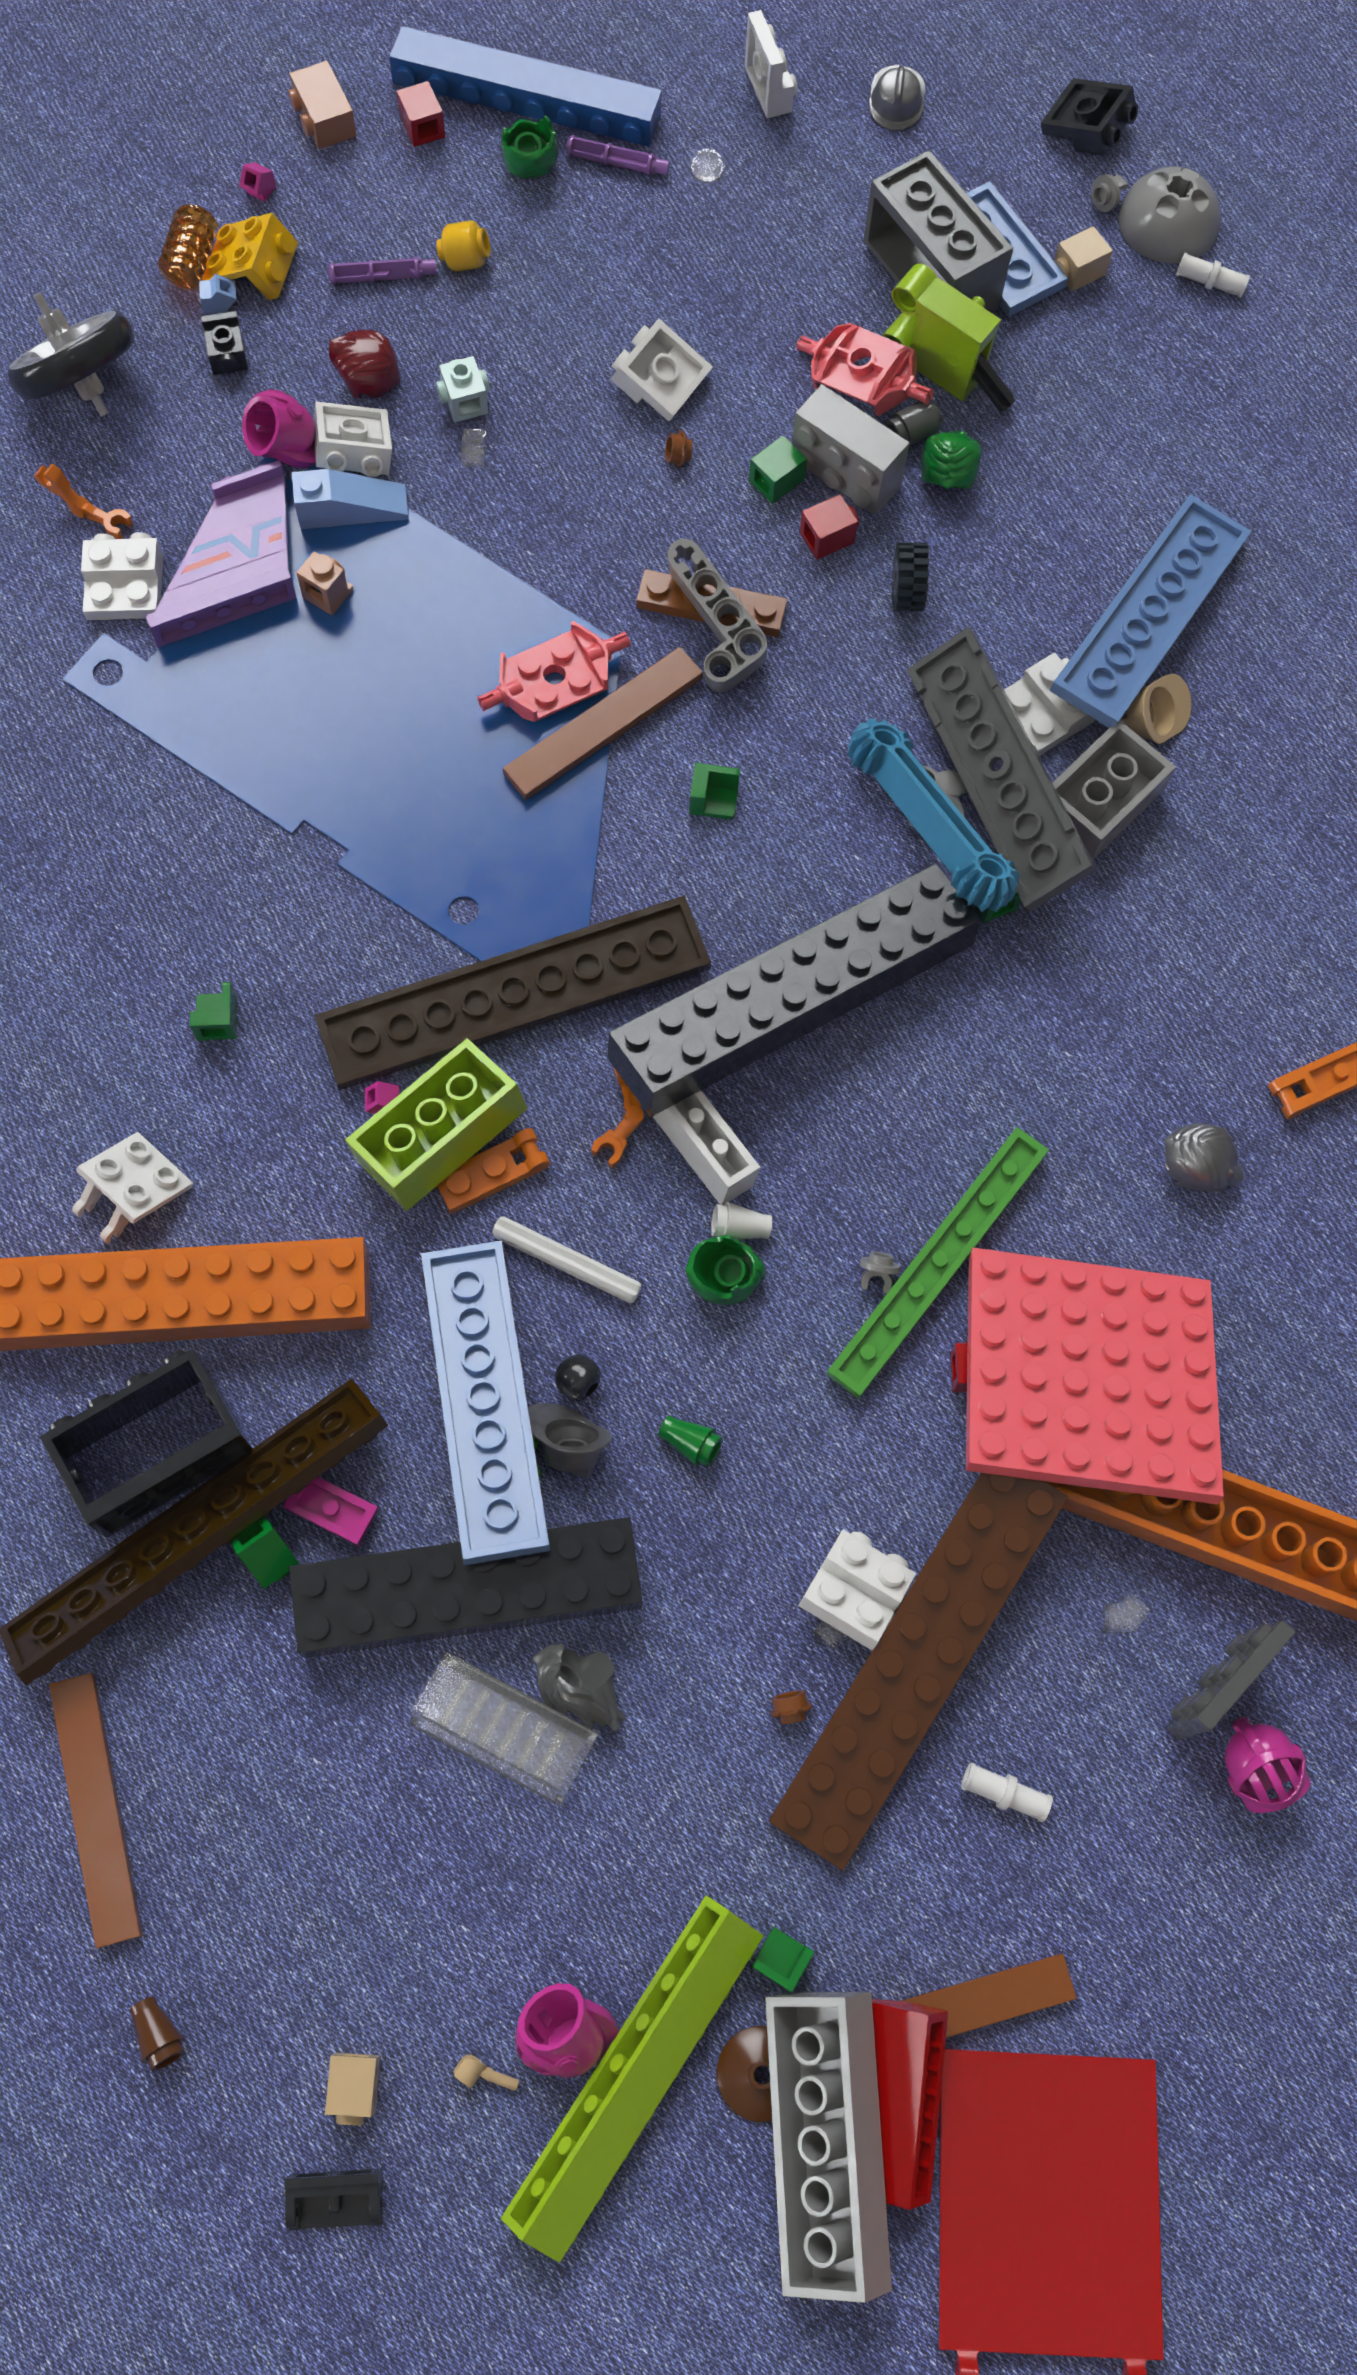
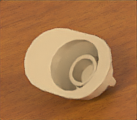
(1160, 709)

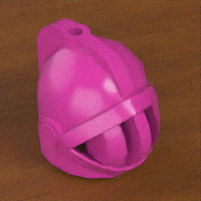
(284, 429)
(1264, 1759)
(563, 2032)

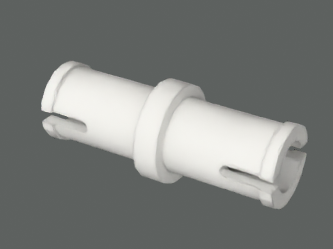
(1212, 275)
(1006, 1792)

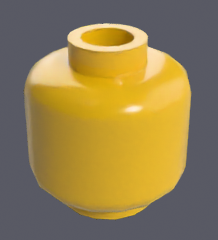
(463, 246)

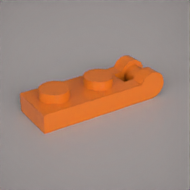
(1319, 1080)
(492, 1171)

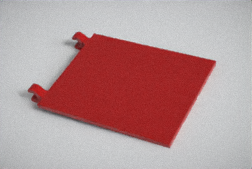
(1049, 2208)

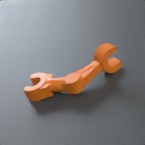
(56, 482)
(631, 1120)

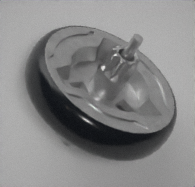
(71, 354)

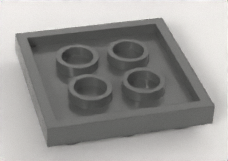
(1229, 1679)

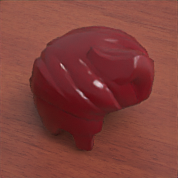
(365, 362)

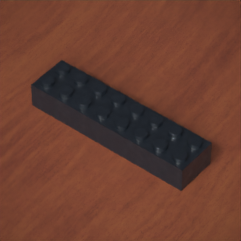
(435, 1596)

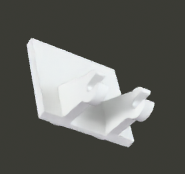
(133, 1178)

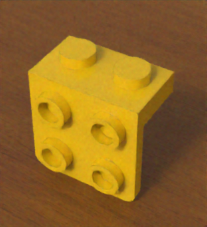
(254, 249)

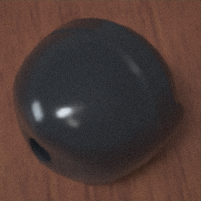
(577, 1377)

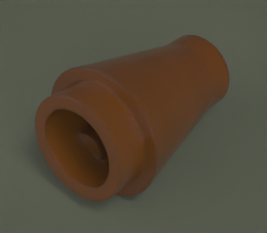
(156, 2035)

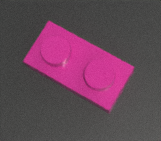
(333, 1510)

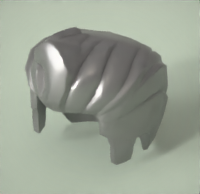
(1202, 1158)

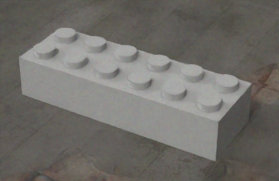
(828, 2146)

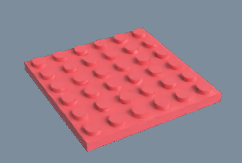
(1092, 1376)

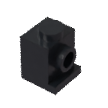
(224, 343)

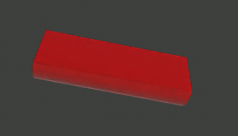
(909, 2079)

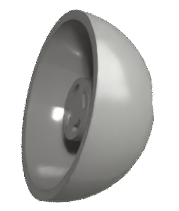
(1170, 215)

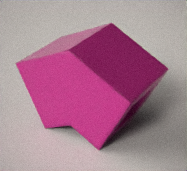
(257, 180)
(379, 1095)

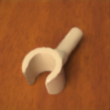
(471, 2068)

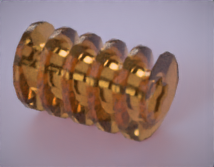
(187, 246)

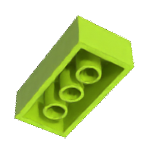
(437, 1124)

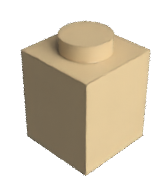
(1083, 258)
(352, 2087)

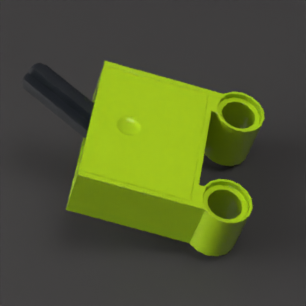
(948, 335)

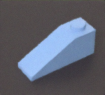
(345, 498)

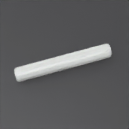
(566, 1259)

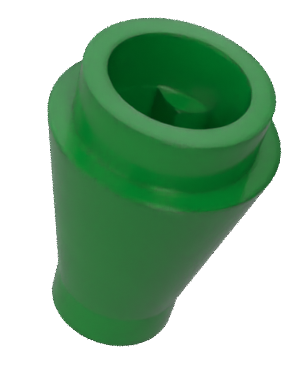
(694, 1441)

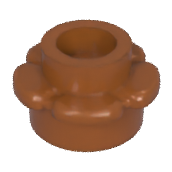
(678, 448)
(791, 1706)

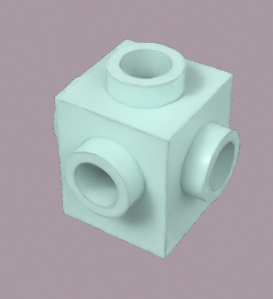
(463, 388)

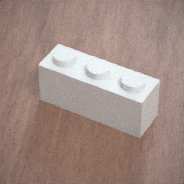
(709, 1147)

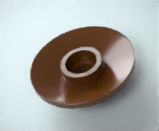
(736, 2074)

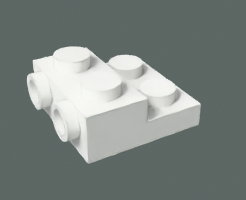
(768, 68)
(660, 369)
(352, 438)
(121, 576)
(1042, 713)
(858, 1588)

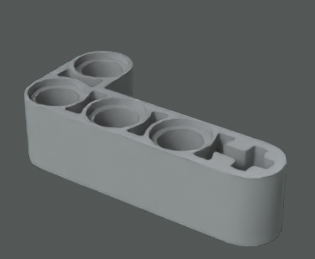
(711, 609)

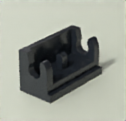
(334, 2199)

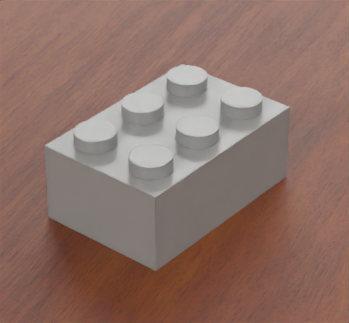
(850, 449)
(1112, 785)

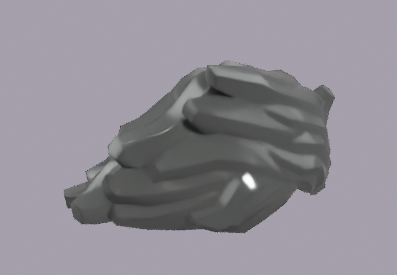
(579, 1685)

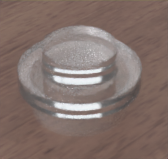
(707, 166)

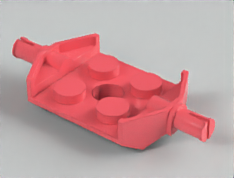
(880, 383)
(575, 655)

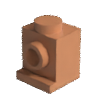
(329, 577)

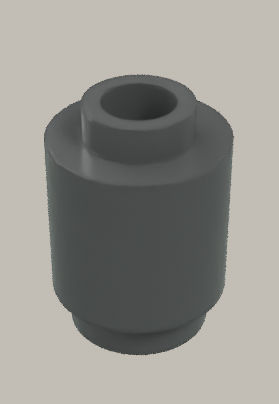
(916, 422)

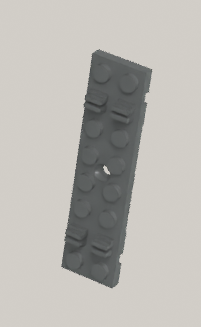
(1019, 799)

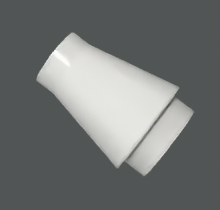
(740, 1222)

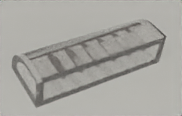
(503, 1729)

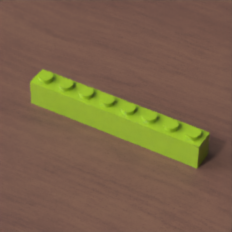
(631, 2080)

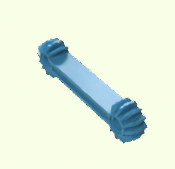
(976, 871)

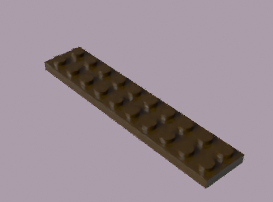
(512, 992)
(189, 1531)

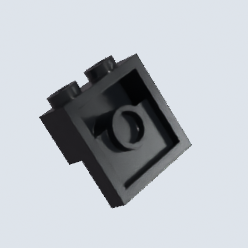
(1091, 115)

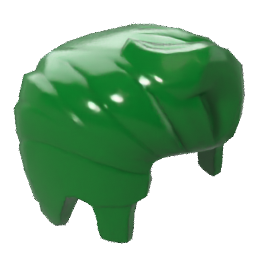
(529, 148)
(951, 460)
(724, 1270)

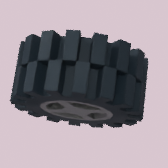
(910, 576)

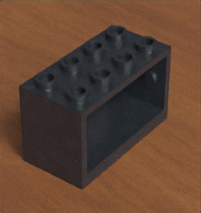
(167, 1478)

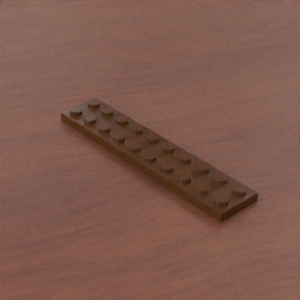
(916, 1664)

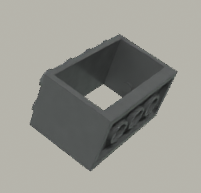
(930, 220)

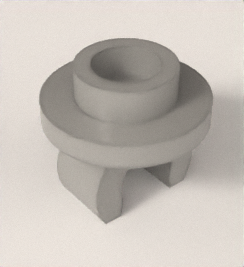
(1106, 191)
(880, 1265)

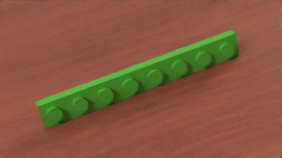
(937, 1263)

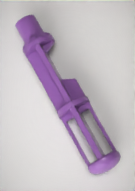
(616, 156)
(380, 270)

